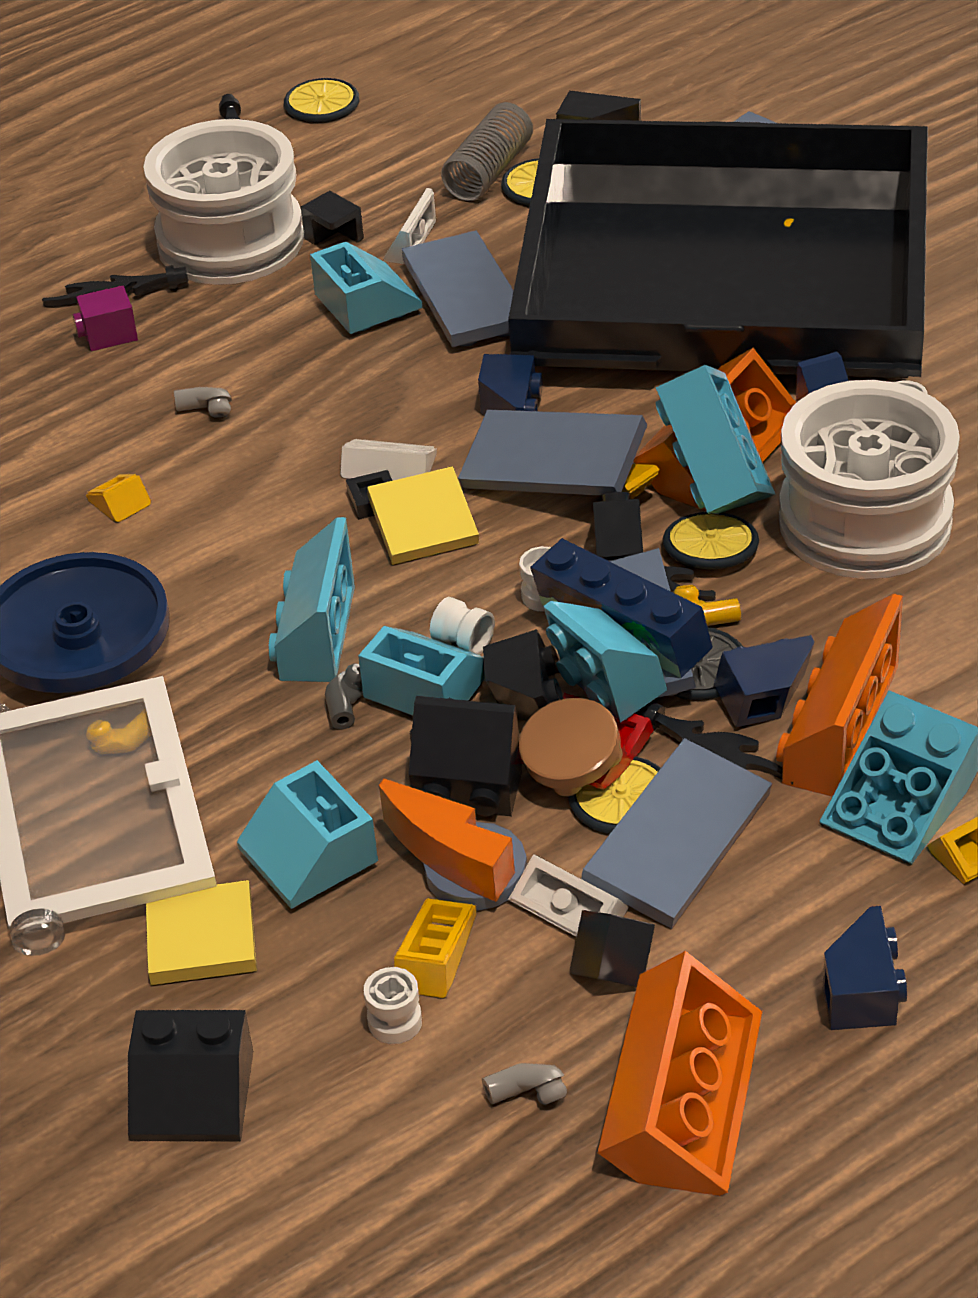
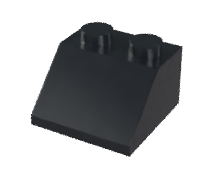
(466, 753)
(188, 1075)

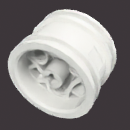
(225, 200)
(868, 478)

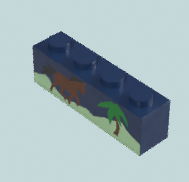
(653, 615)

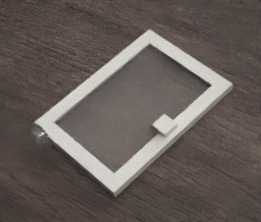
(94, 811)

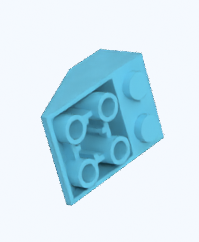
(904, 778)

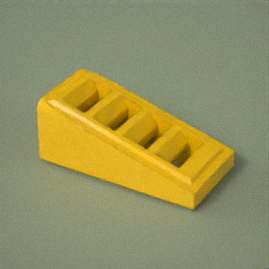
(435, 950)

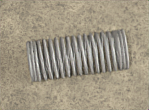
(512, 149)

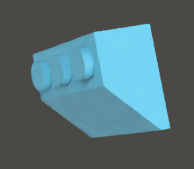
(713, 440)
(315, 608)

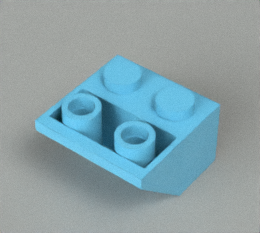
(359, 287)
(603, 658)
(408, 665)
(308, 835)

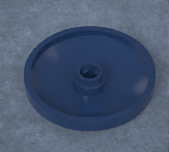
(79, 622)

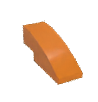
(448, 839)

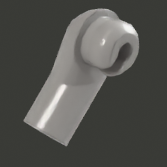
(214, 399)
(524, 1077)

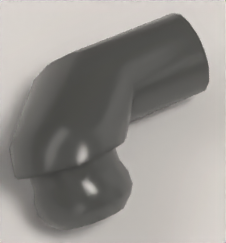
(342, 694)

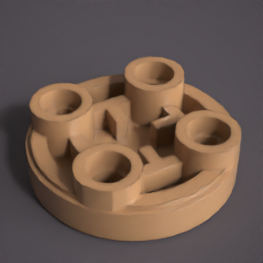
(570, 744)

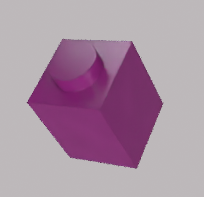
(105, 318)

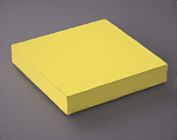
(423, 515)
(201, 934)

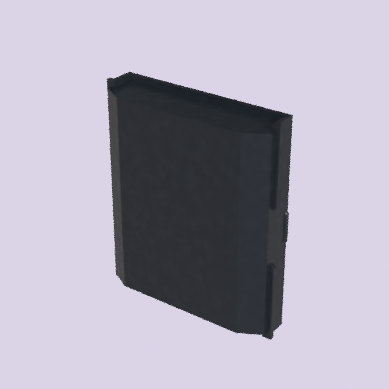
(677, 252)

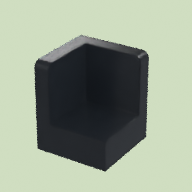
(330, 215)
(611, 948)

